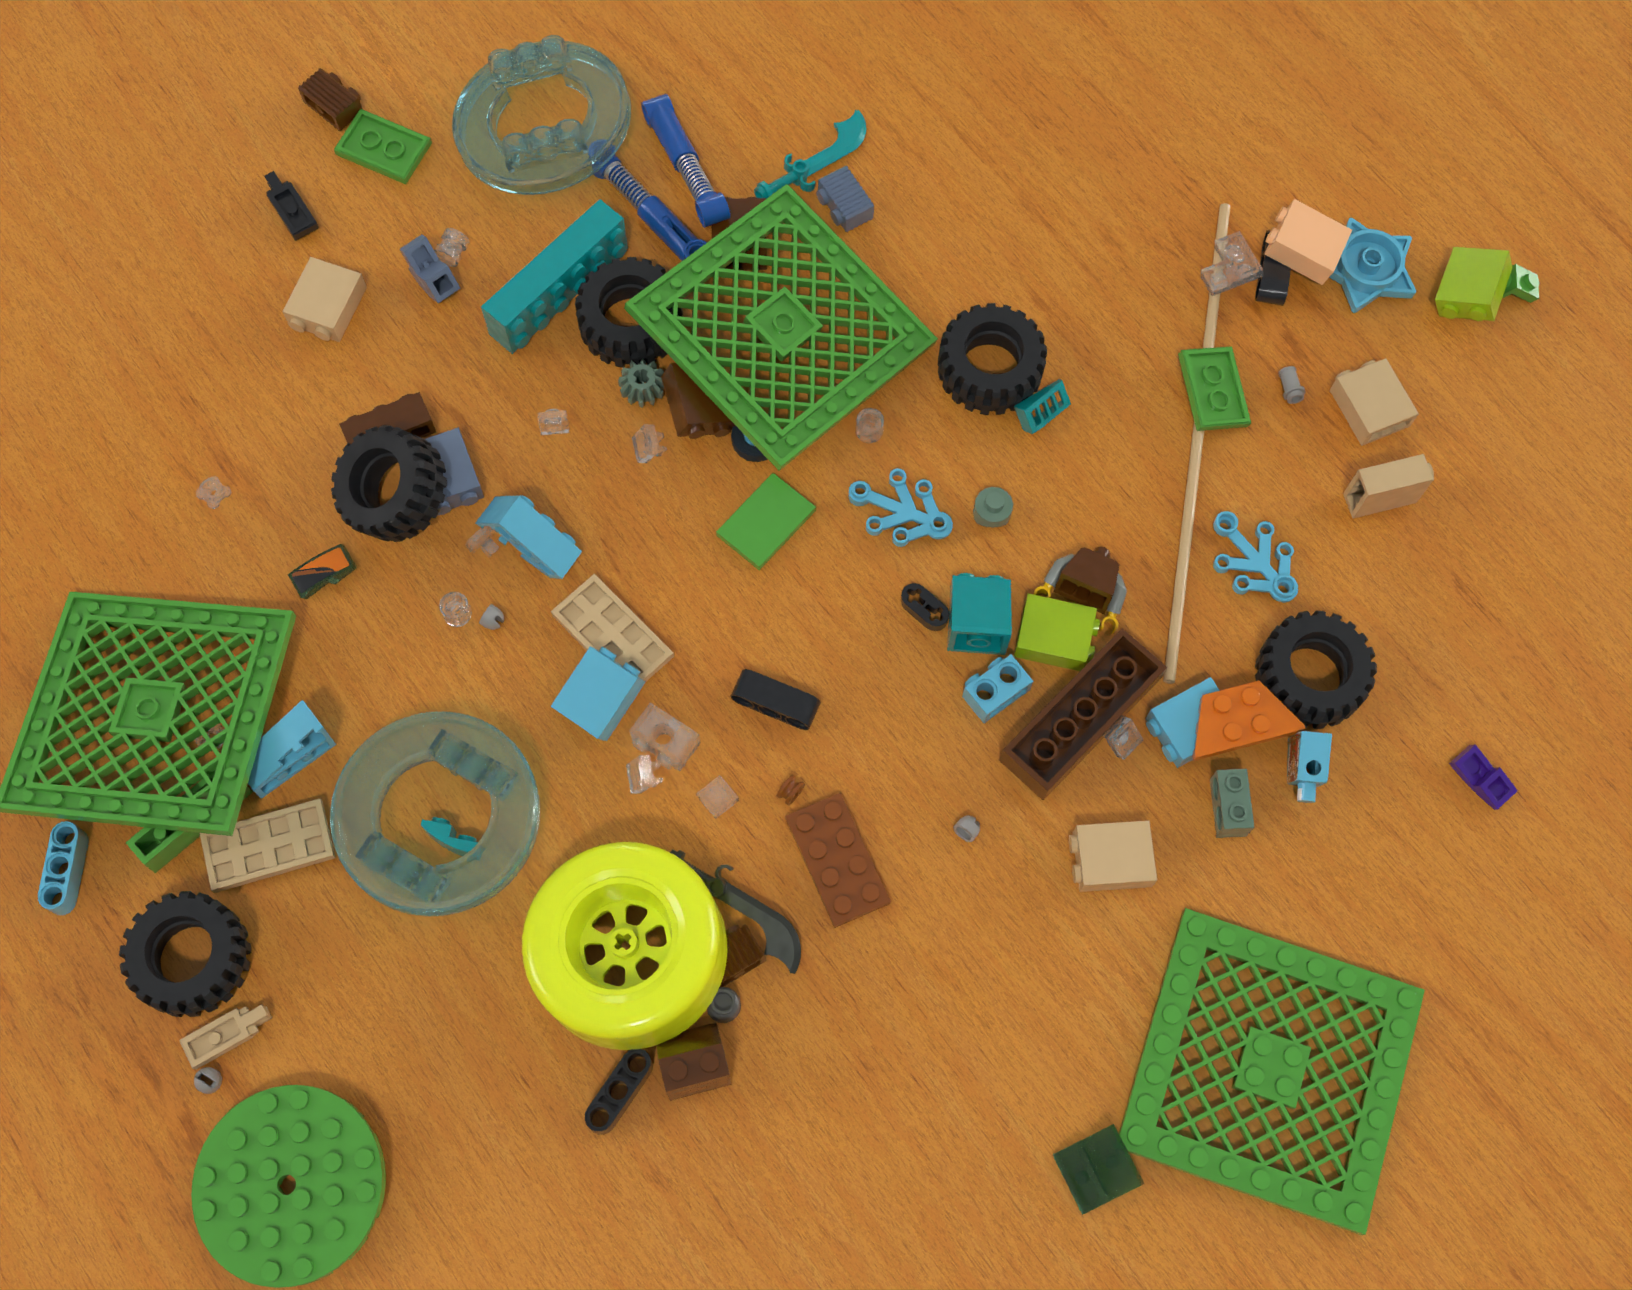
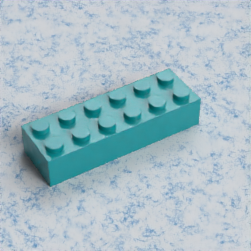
(554, 277)

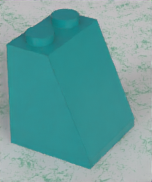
(979, 614)

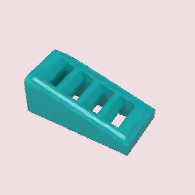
(1024, 409)

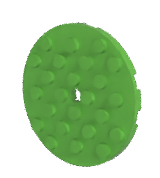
(336, 1197)

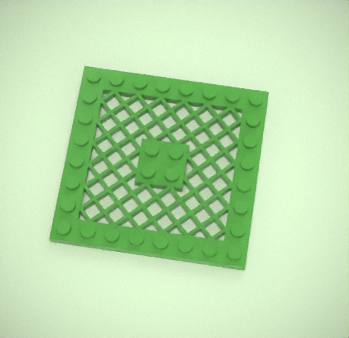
(781, 325)
(147, 712)
(1273, 1071)

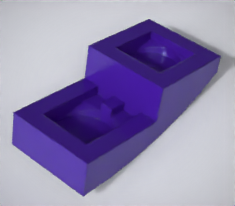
(1486, 781)

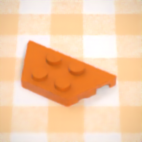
(1241, 719)

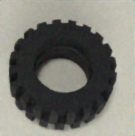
(601, 291)
(991, 327)
(362, 470)
(1337, 642)
(153, 932)

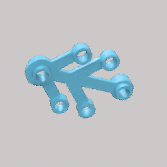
(903, 511)
(1256, 560)

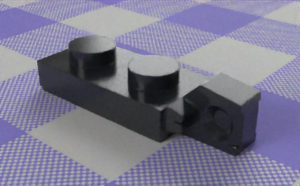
(290, 207)

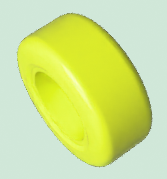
(562, 926)

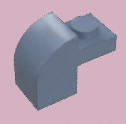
(428, 270)

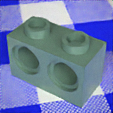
(1231, 803)

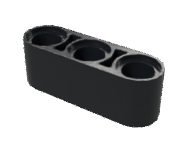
(1274, 284)
(775, 699)
(620, 1075)

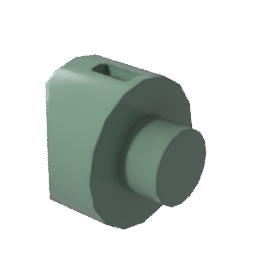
(993, 507)

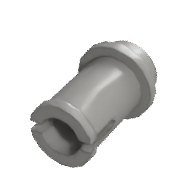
(1293, 390)

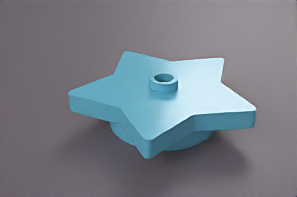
(1373, 266)

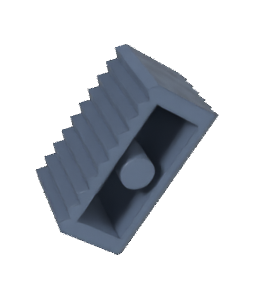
(845, 199)

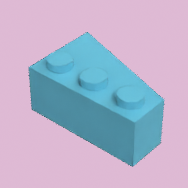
(531, 534)
(288, 749)

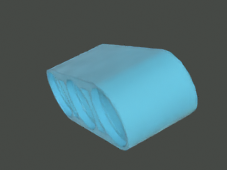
(70, 880)

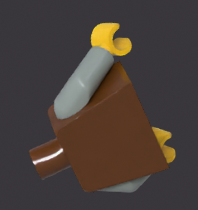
(1089, 580)

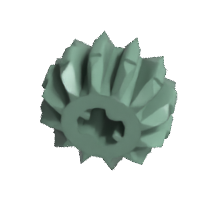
(639, 374)

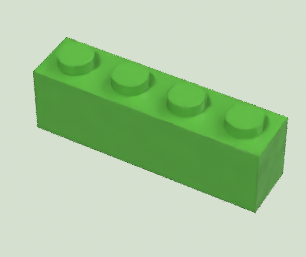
(160, 846)

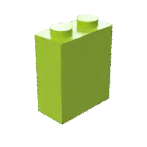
(1473, 283)
(1056, 632)

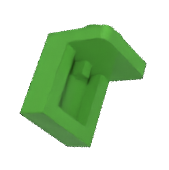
(1522, 284)

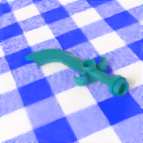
(850, 137)

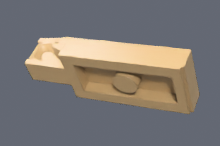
(223, 1034)

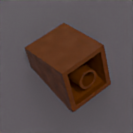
(693, 1062)

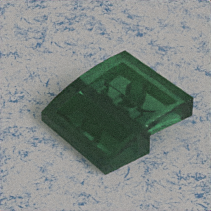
(1098, 1169)

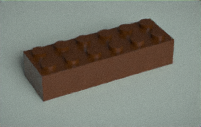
(1082, 714)

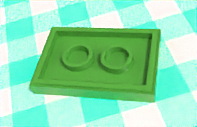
(383, 146)
(1214, 388)
(766, 521)

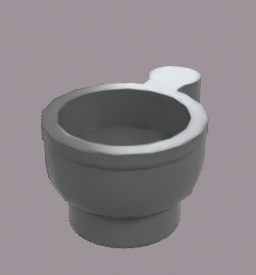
(724, 1006)

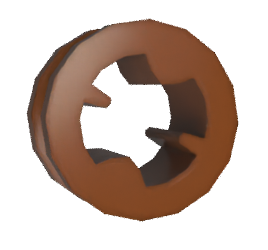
(790, 790)

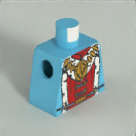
(1312, 752)

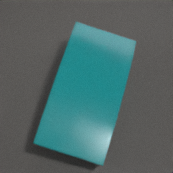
(445, 835)

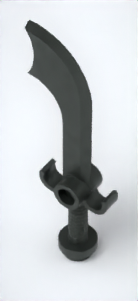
(780, 935)

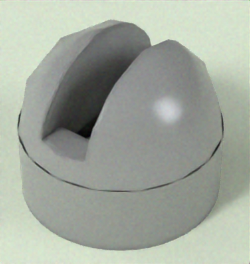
(490, 616)
(967, 828)
(211, 1073)

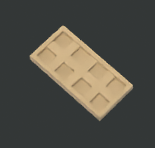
(602, 619)
(268, 846)

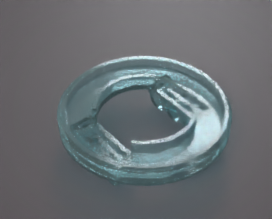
(546, 156)
(466, 749)

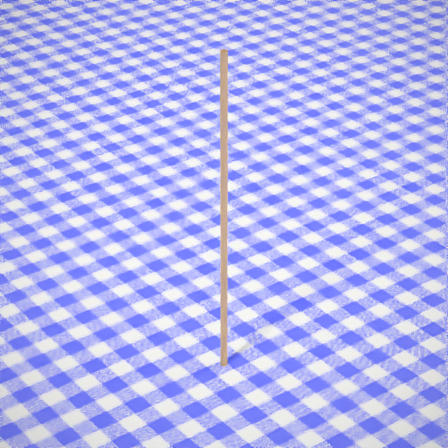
(1192, 484)

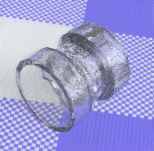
(451, 247)

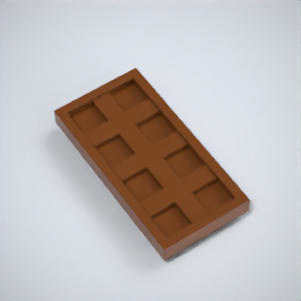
(837, 860)

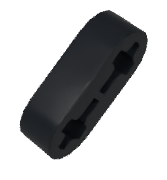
(928, 602)

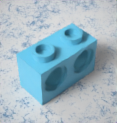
(1001, 693)

